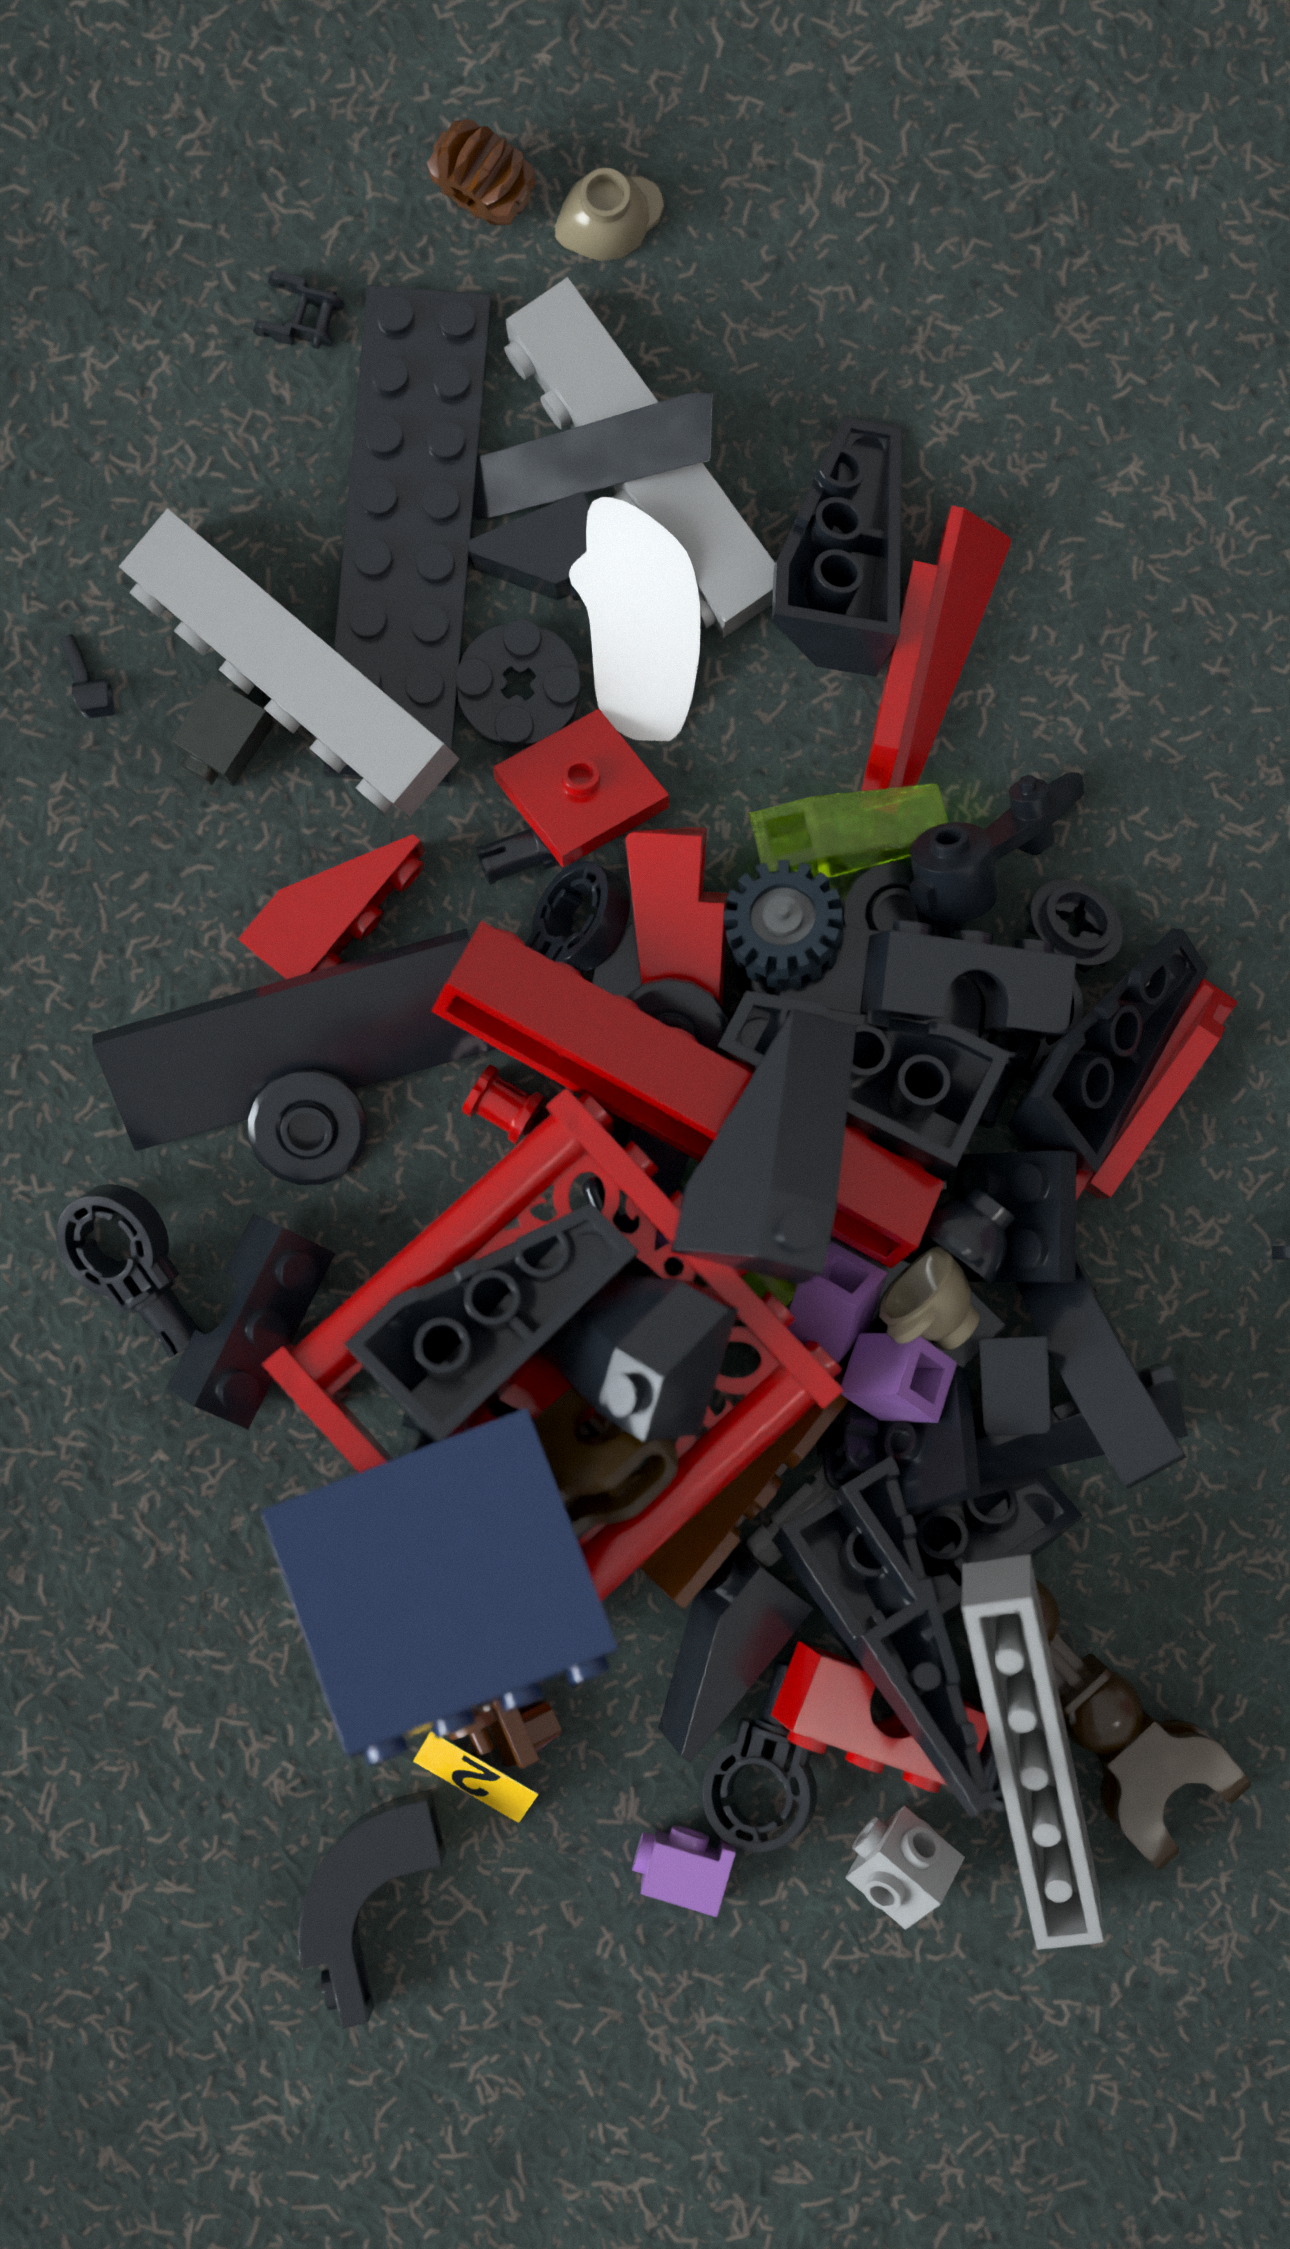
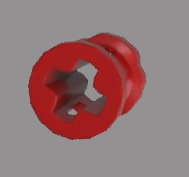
(503, 1104)

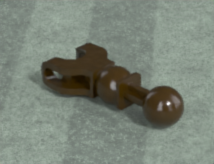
(597, 1467)
(1138, 1754)

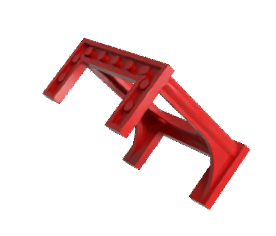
(555, 1153)

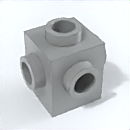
(903, 1866)

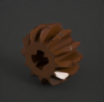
(481, 172)

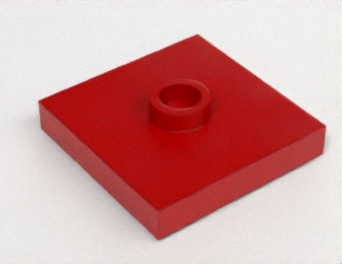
(581, 787)

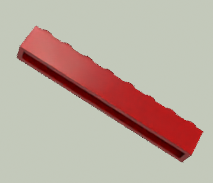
(660, 1078)

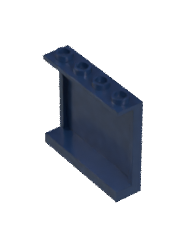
(440, 1587)

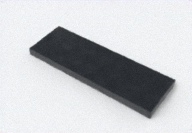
(349, 1020)

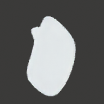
(641, 620)

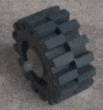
(784, 924)

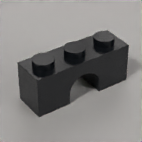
(1022, 986)
(273, 1289)

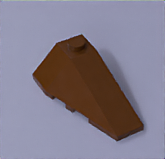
(709, 1537)

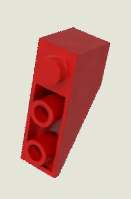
(318, 916)

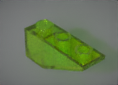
(846, 829)

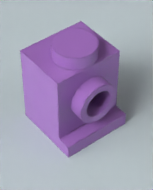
(684, 1869)

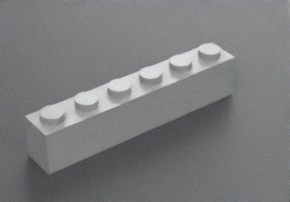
(593, 380)
(288, 663)
(1032, 1751)

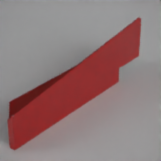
(936, 632)
(675, 922)
(1178, 1064)

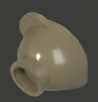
(608, 214)
(930, 1302)

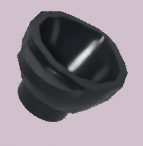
(972, 1232)

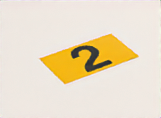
(475, 1777)

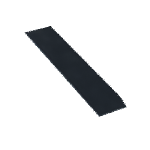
(595, 455)

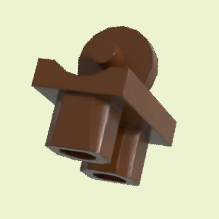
(514, 1732)

